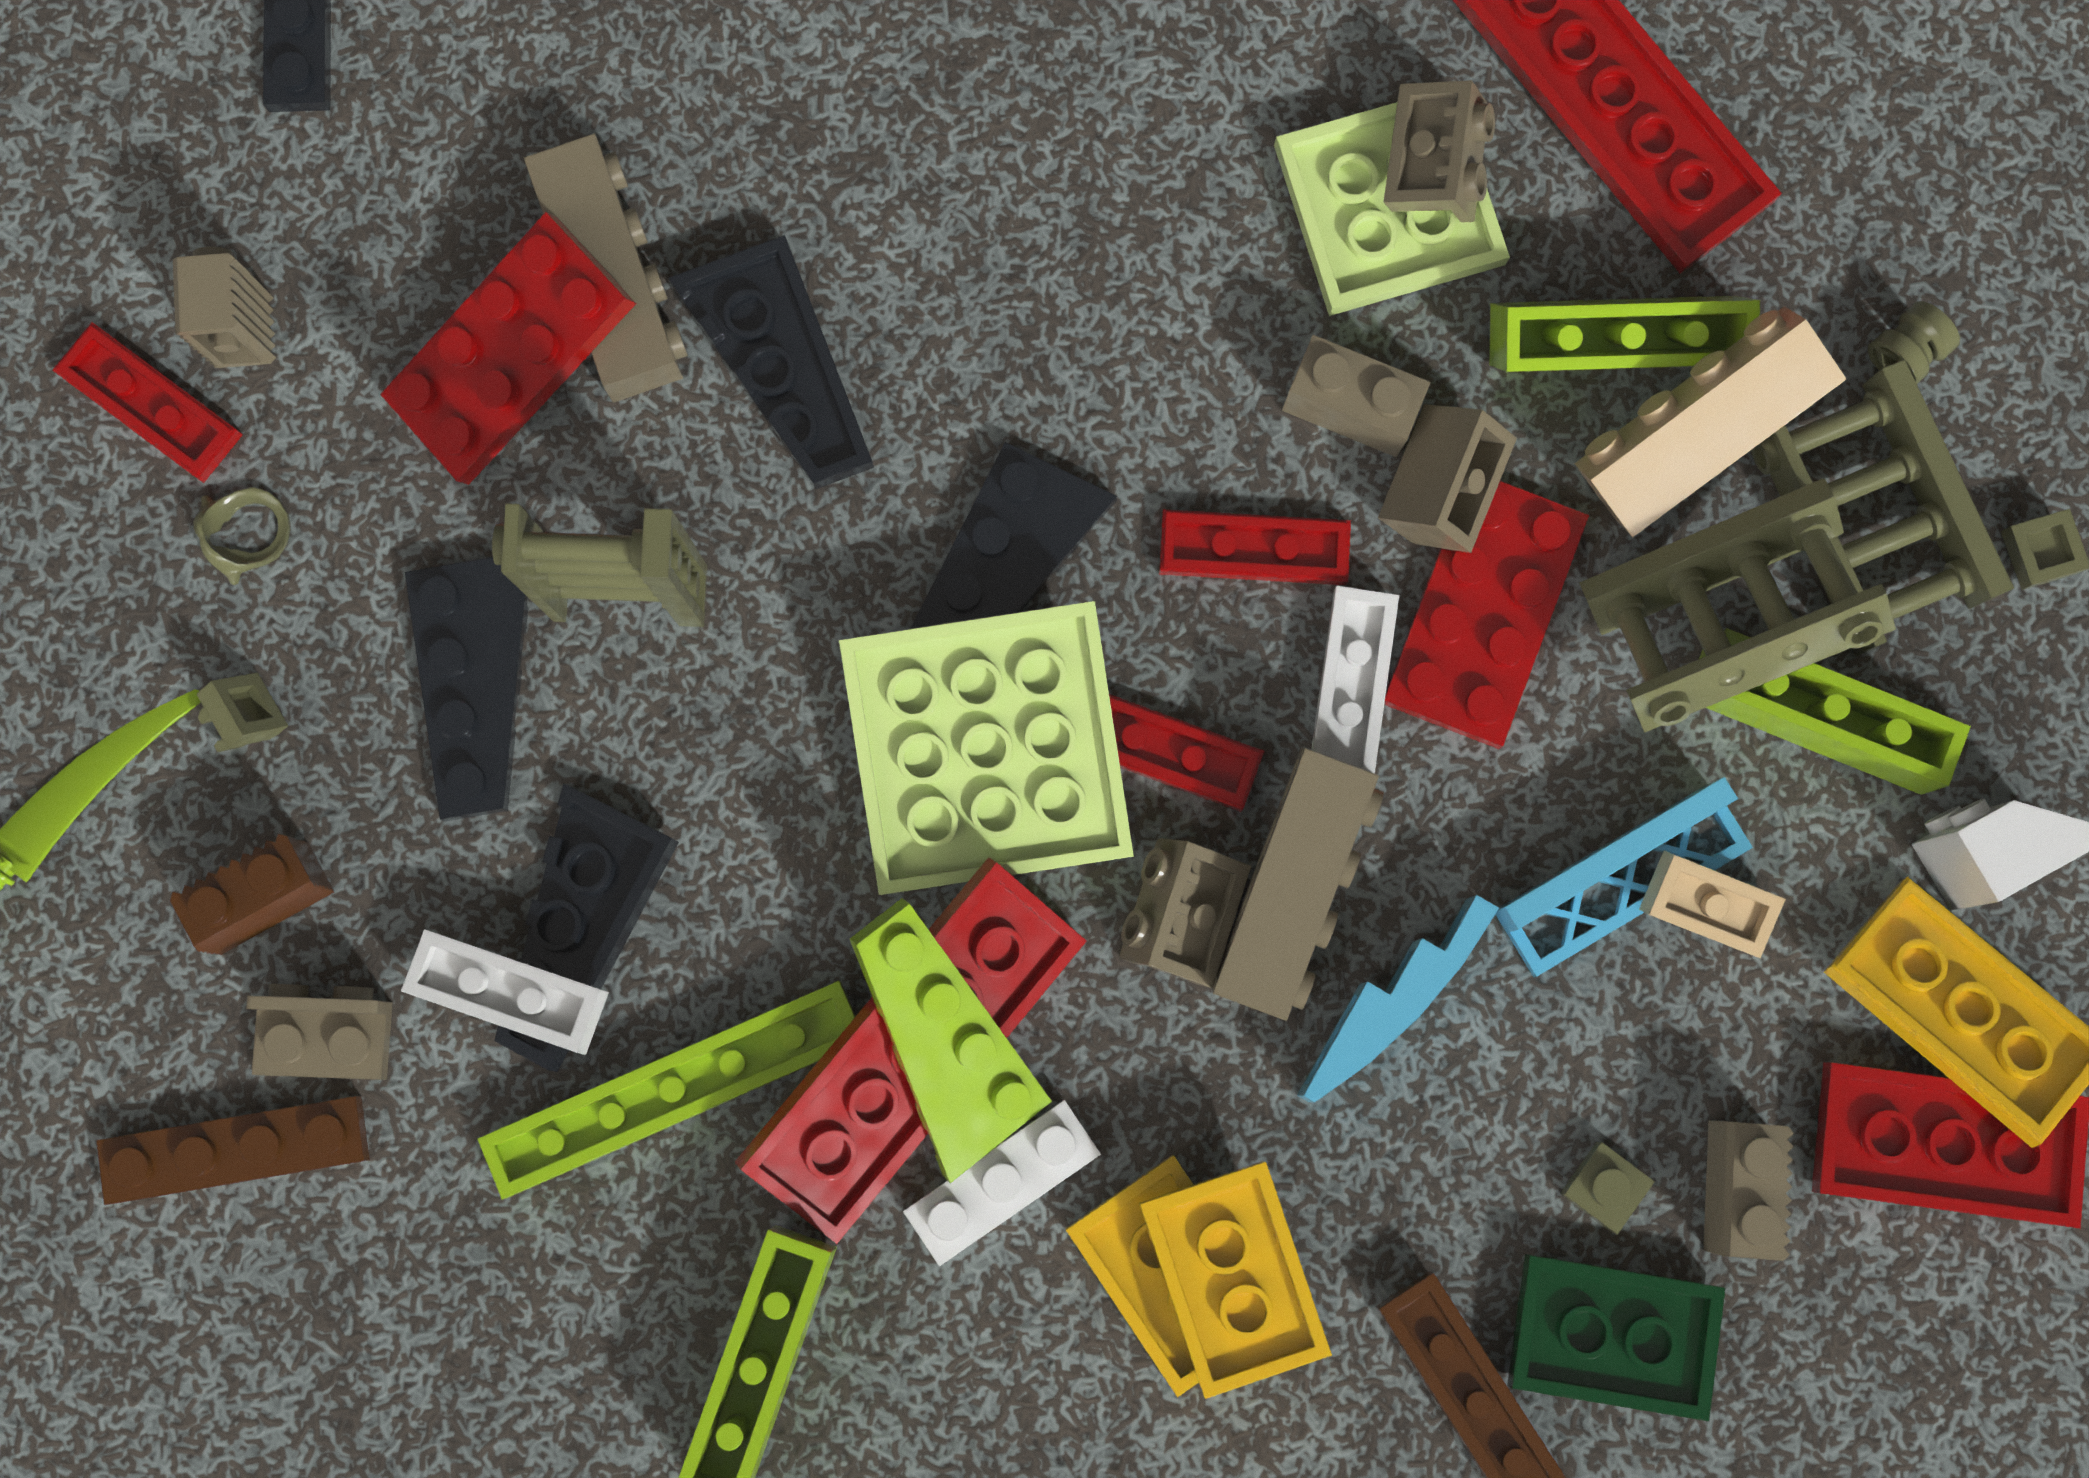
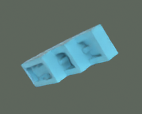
(1380, 1016)

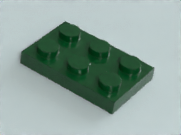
(1616, 1337)

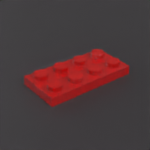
(507, 348)
(1486, 618)
(1940, 1149)

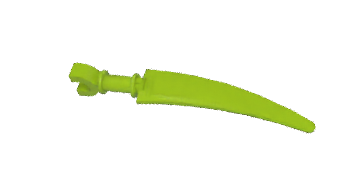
(55, 806)

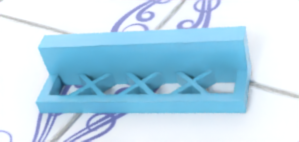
(1612, 857)

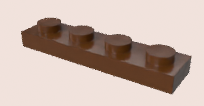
(232, 1150)
(1465, 1382)

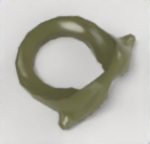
(216, 512)

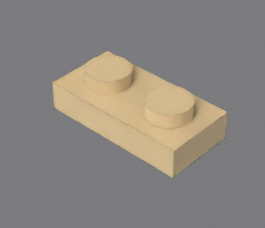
(1712, 904)

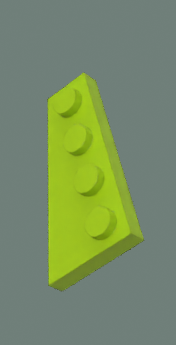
(954, 1055)

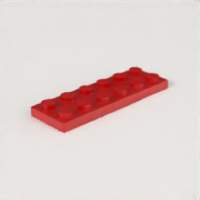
(1630, 118)
(855, 1110)

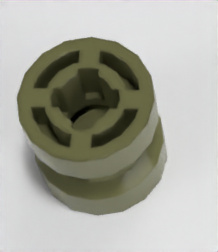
(1921, 337)

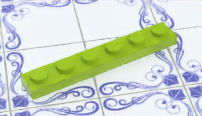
(666, 1091)

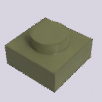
(2045, 549)
(1607, 1187)

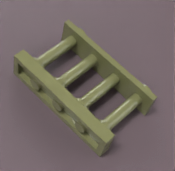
(1916, 458)
(1716, 556)
(644, 566)

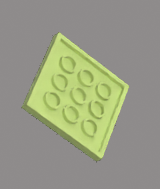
(986, 747)

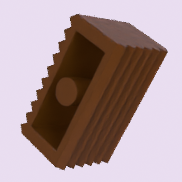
(251, 895)

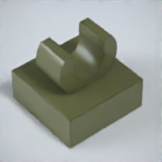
(240, 711)

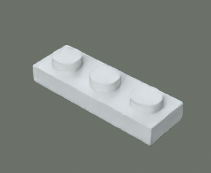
(1355, 676)
(505, 992)
(1002, 1183)

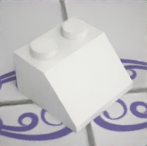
(1994, 851)

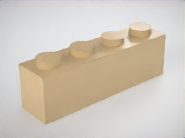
(1709, 419)

